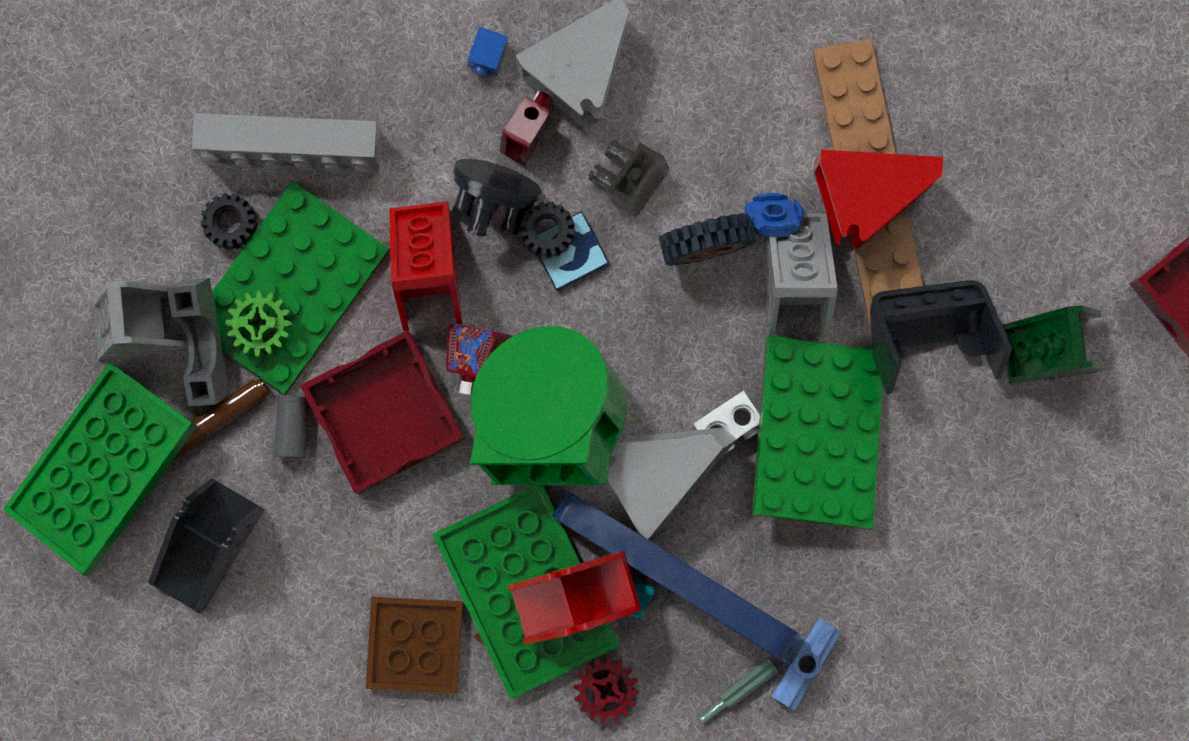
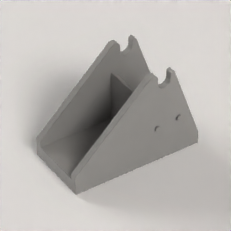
(578, 61)
(802, 271)
(131, 320)
(662, 471)

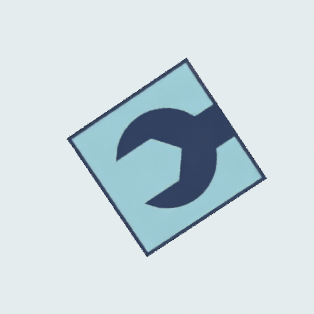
(581, 258)

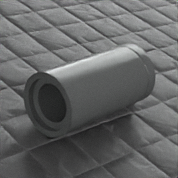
(291, 427)

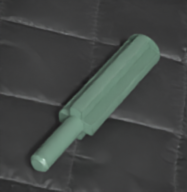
(742, 689)

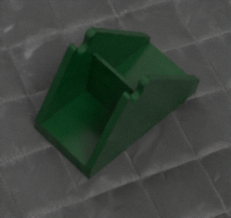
(1050, 345)

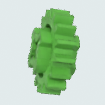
(246, 323)

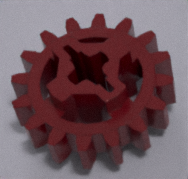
(599, 702)

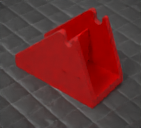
(870, 189)
(423, 256)
(575, 598)

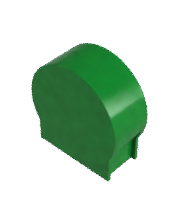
(546, 410)

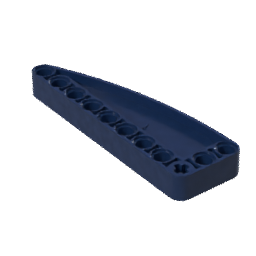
(679, 578)

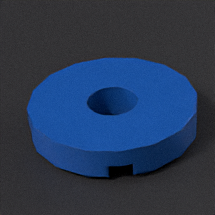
(786, 222)

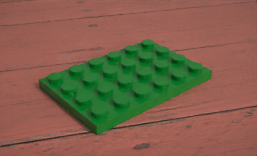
(312, 264)
(818, 434)
(99, 469)
(503, 547)

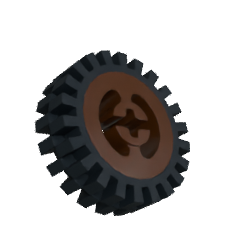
(707, 239)

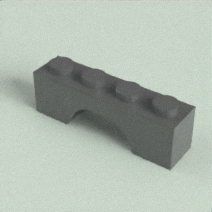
(206, 371)

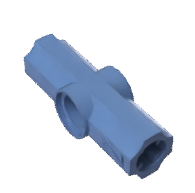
(795, 682)

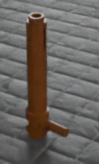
(225, 413)

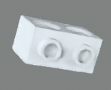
(724, 418)

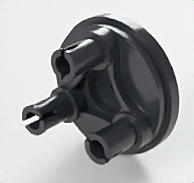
(489, 187)

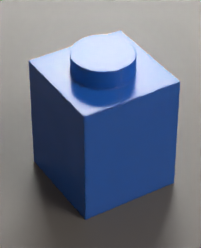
(487, 52)

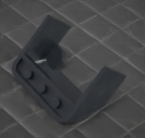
(932, 315)

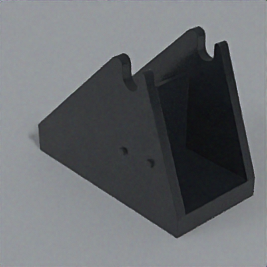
(203, 543)

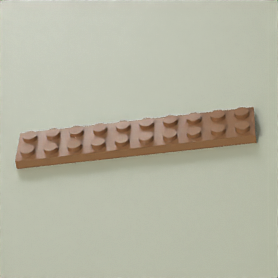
(861, 124)

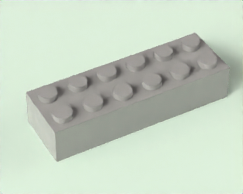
(287, 141)

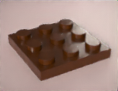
(414, 644)

